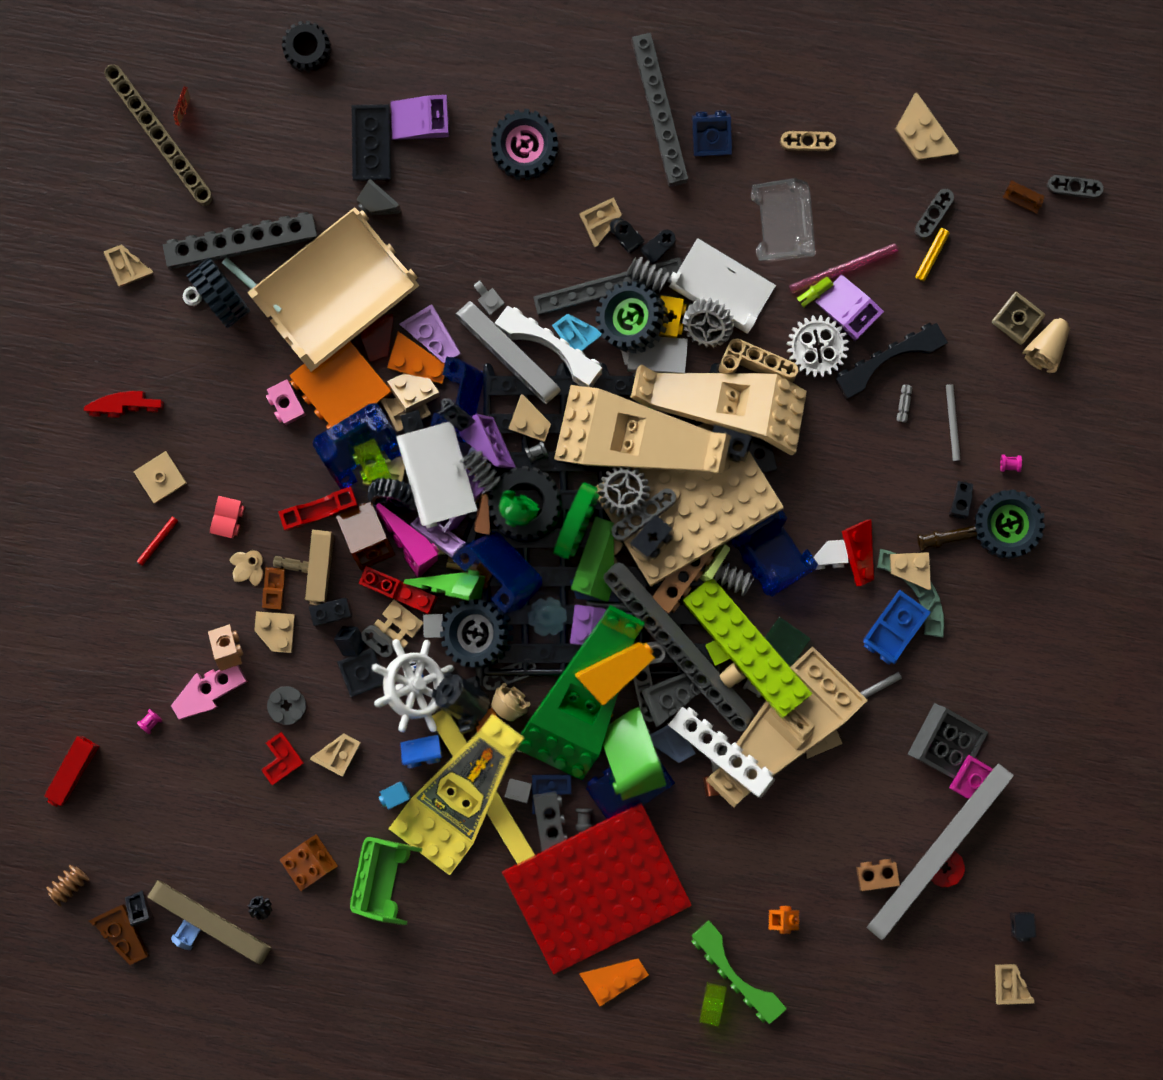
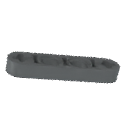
(643, 515)

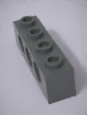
(542, 803)

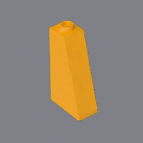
(613, 673)

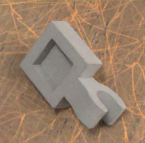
(490, 299)

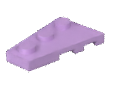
(432, 333)

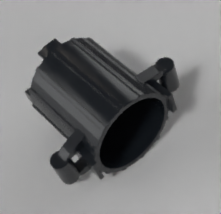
(462, 700)

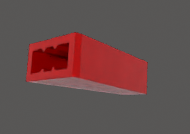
(71, 770)

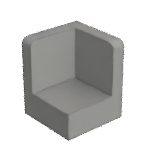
(432, 625)
(518, 790)

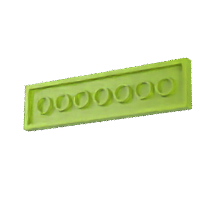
(747, 647)

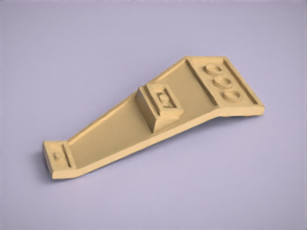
(779, 741)

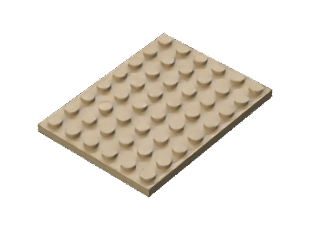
(706, 512)

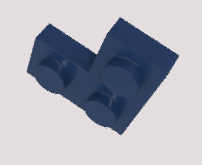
(550, 783)

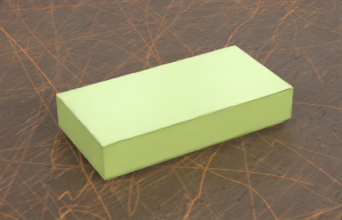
(719, 556)

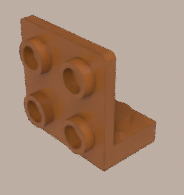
(308, 862)

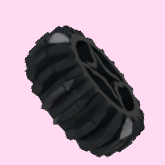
(392, 494)

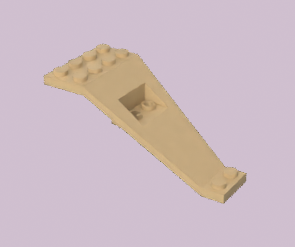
(743, 402)
(622, 433)

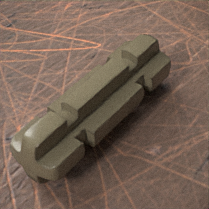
(290, 564)

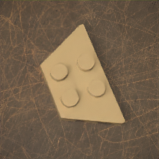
(923, 132)

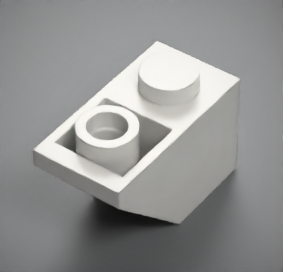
(833, 554)

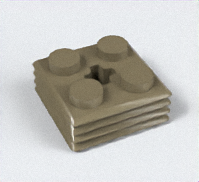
(1030, 316)

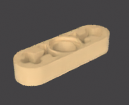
(821, 147)

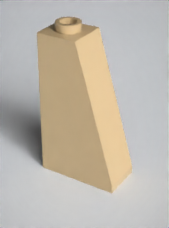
(319, 566)

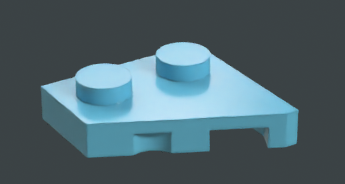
(576, 332)

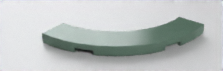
(928, 598)

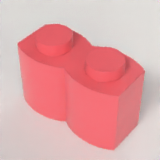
(226, 517)

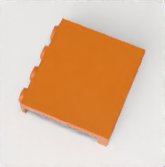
(340, 385)

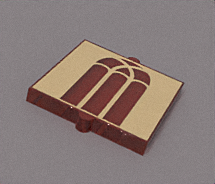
(181, 106)

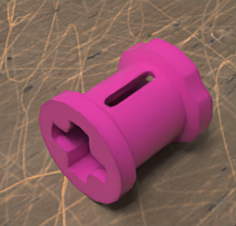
(1010, 463)
(149, 721)

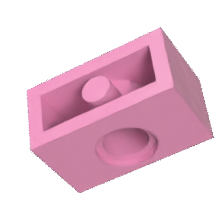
(282, 391)

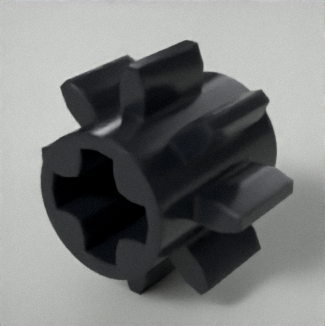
(260, 907)

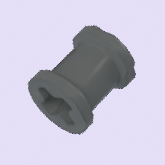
(536, 452)

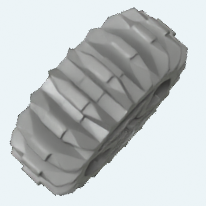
(715, 316)
(632, 493)

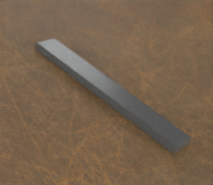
(593, 289)

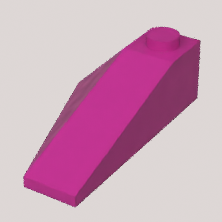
(418, 551)

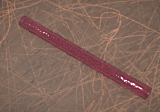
(843, 268)

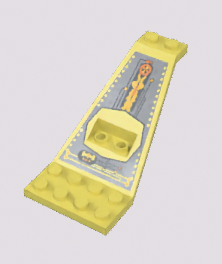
(441, 821)

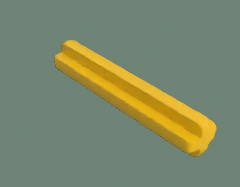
(932, 254)

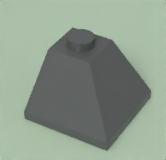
(376, 201)

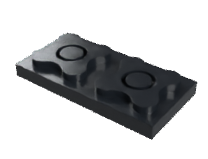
(371, 142)

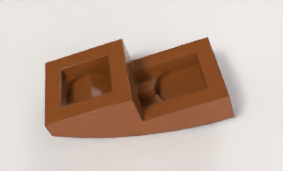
(273, 588)

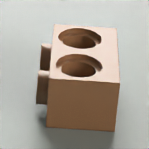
(878, 880)

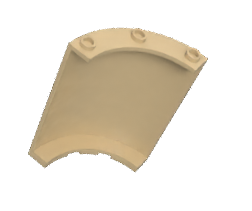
(333, 288)

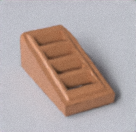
(482, 520)

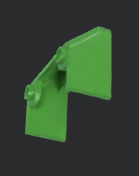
(376, 879)

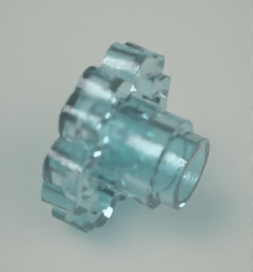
(547, 616)

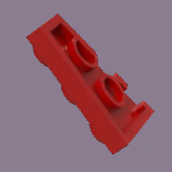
(860, 551)

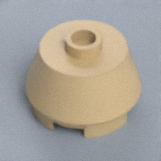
(509, 703)

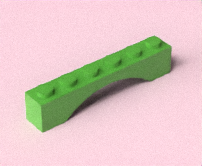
(765, 1002)

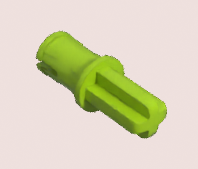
(815, 291)

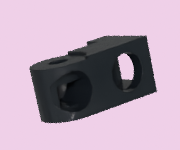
(961, 500)

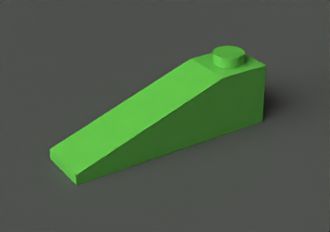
(596, 561)

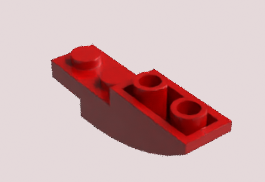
(115, 404)
(397, 590)

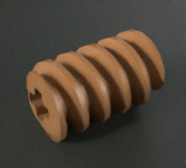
(67, 884)

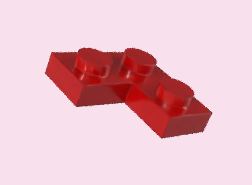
(286, 760)

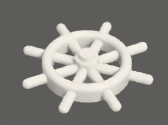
(412, 686)

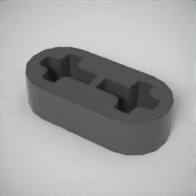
(378, 641)

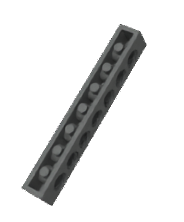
(659, 109)
(175, 260)

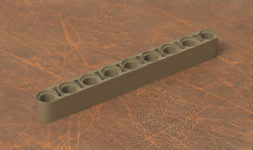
(151, 129)

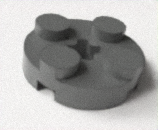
(277, 699)

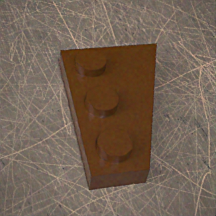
(118, 931)

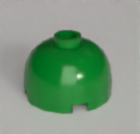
(516, 509)

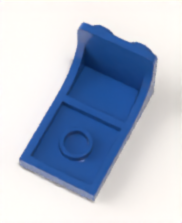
(895, 627)

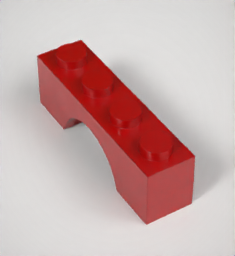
(318, 509)

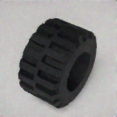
(302, 31)

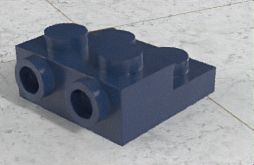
(711, 133)

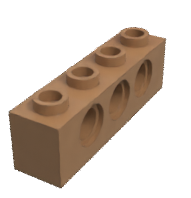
(683, 588)

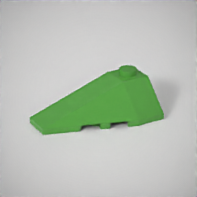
(460, 585)

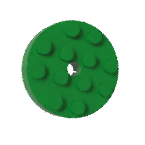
(577, 521)

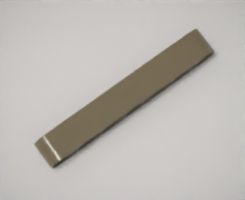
(209, 922)

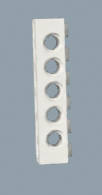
(681, 723)

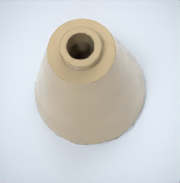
(1048, 346)

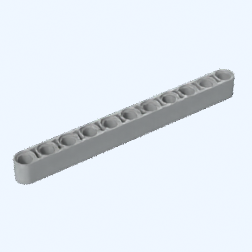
(940, 851)

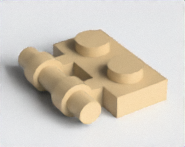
(403, 619)

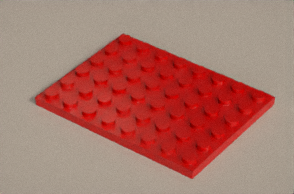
(597, 888)

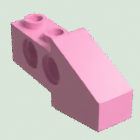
(194, 701)

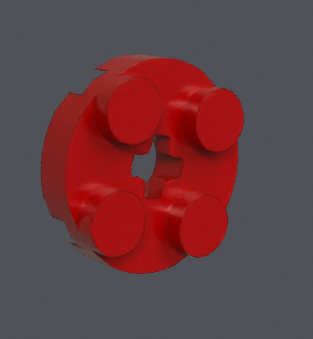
(953, 875)

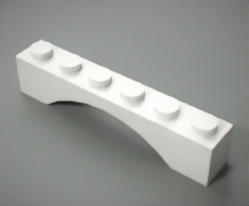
(516, 327)

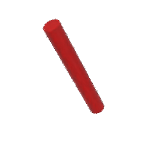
(157, 540)

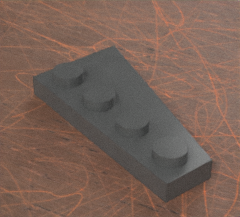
(669, 696)

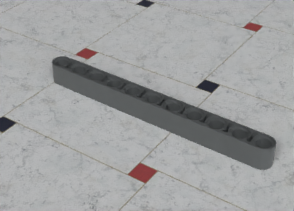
(678, 646)

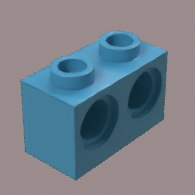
(394, 795)

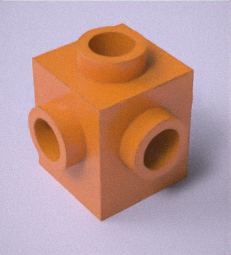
(784, 920)

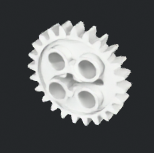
(800, 348)

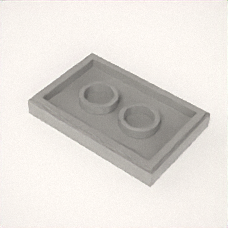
(665, 357)

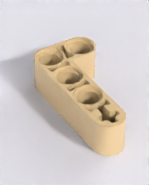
(760, 365)

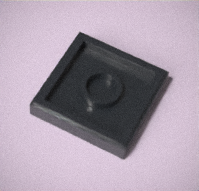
(359, 674)

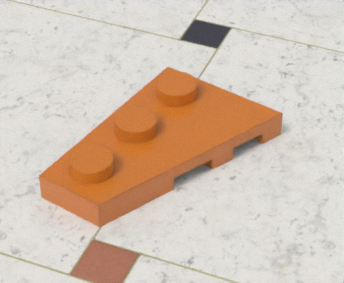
(413, 360)
(613, 979)

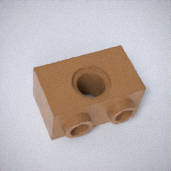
(225, 647)

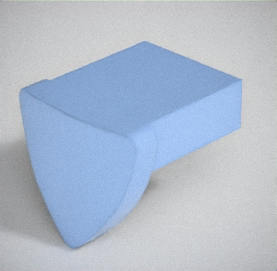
(185, 935)

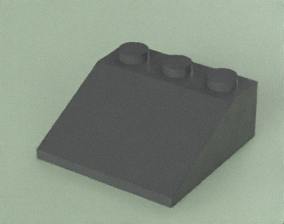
(946, 741)

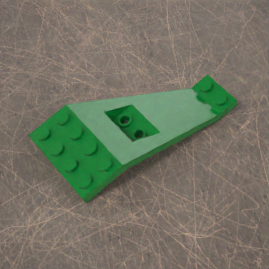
(568, 728)

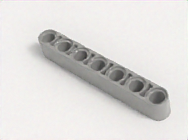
(507, 352)

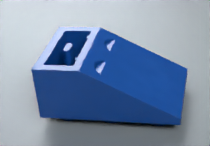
(421, 750)

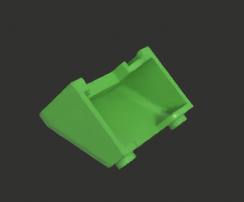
(632, 756)

